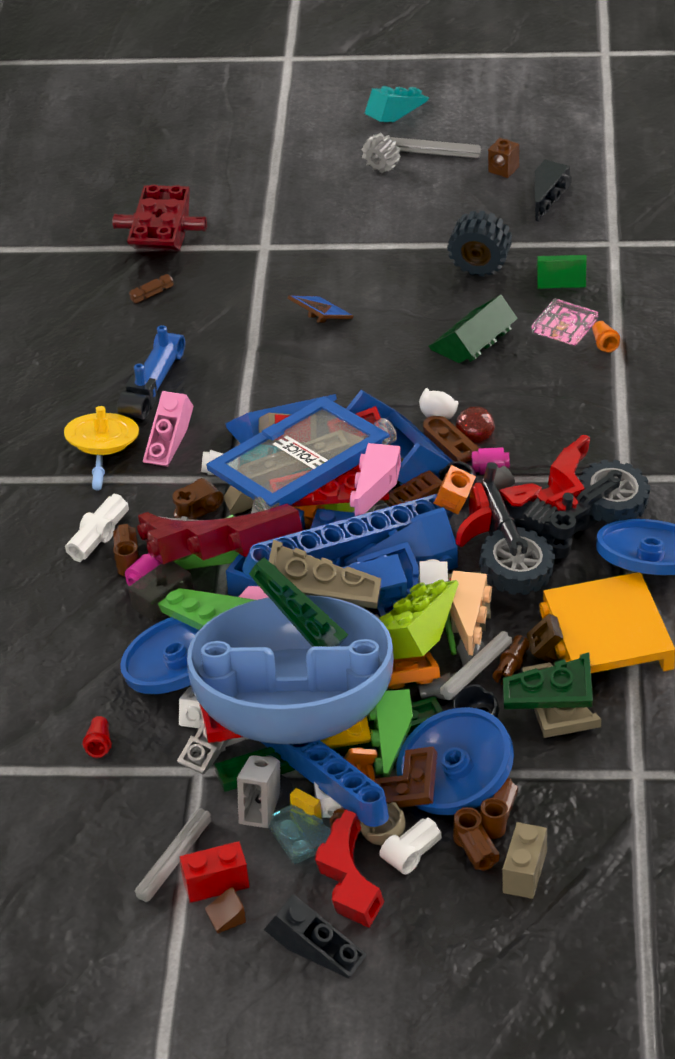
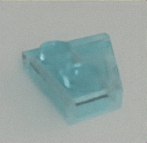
(298, 832)

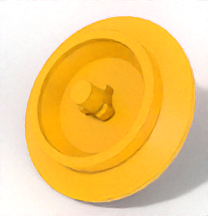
(101, 432)

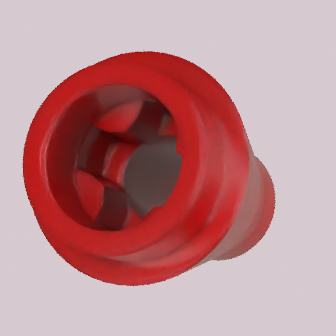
(97, 739)

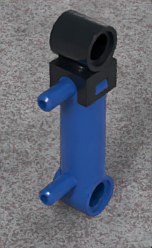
(143, 386)

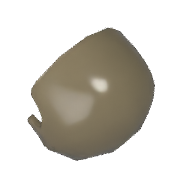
(394, 826)

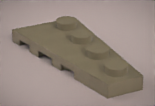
(324, 578)

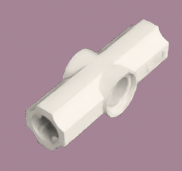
(97, 527)

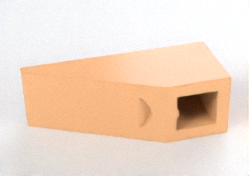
(469, 606)

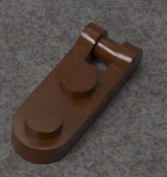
(449, 438)

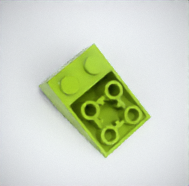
(419, 618)

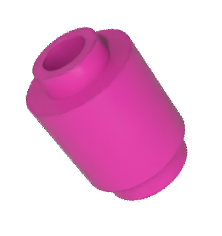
(485, 455)
(140, 568)

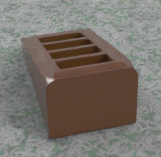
(418, 487)

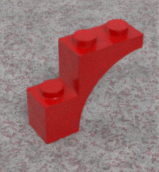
(353, 895)

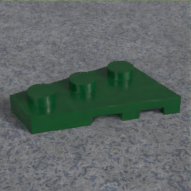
(554, 687)

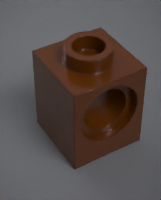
(503, 158)

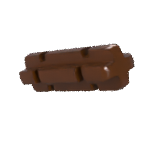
(151, 288)

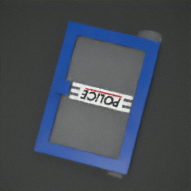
(300, 453)

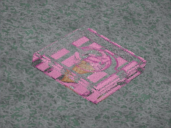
(565, 322)

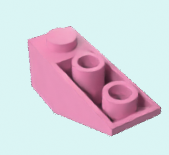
(168, 428)
(377, 476)

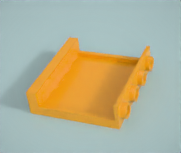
(611, 621)

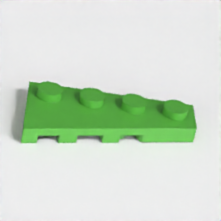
(197, 607)

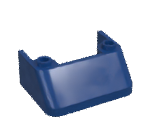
(415, 447)

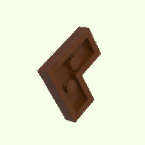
(416, 783)

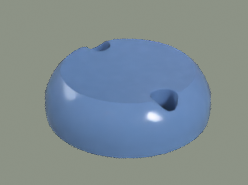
(275, 687)

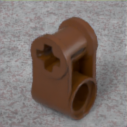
(197, 499)

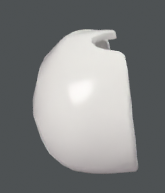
(437, 404)

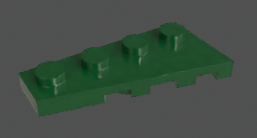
(297, 607)

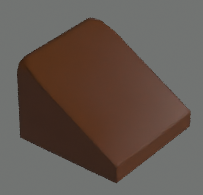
(226, 911)

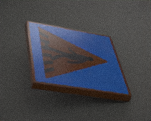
(320, 307)

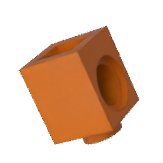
(454, 489)

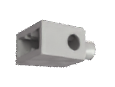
(262, 779)

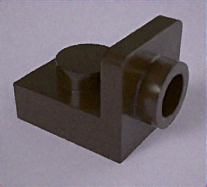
(545, 637)

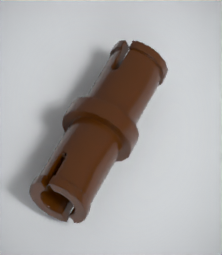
(511, 658)

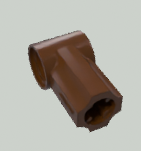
(125, 547)
(497, 810)
(473, 838)

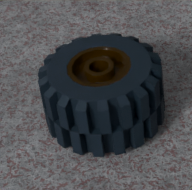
(479, 243)

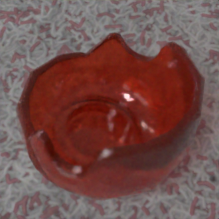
(476, 424)

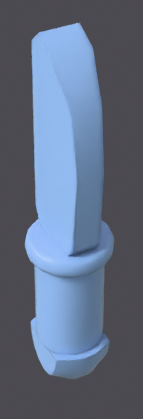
(98, 473)

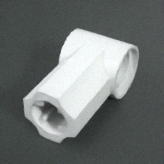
(406, 850)

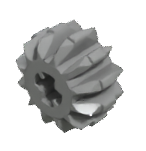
(381, 152)

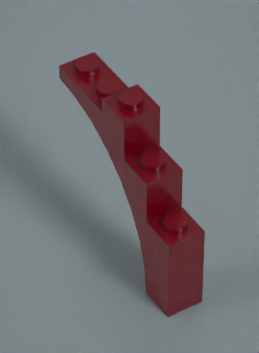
(175, 539)

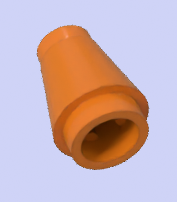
(606, 337)

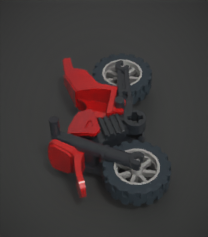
(541, 521)

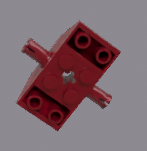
(160, 219)

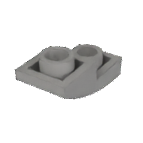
(200, 754)

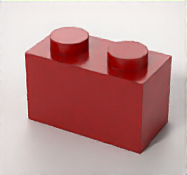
(214, 871)

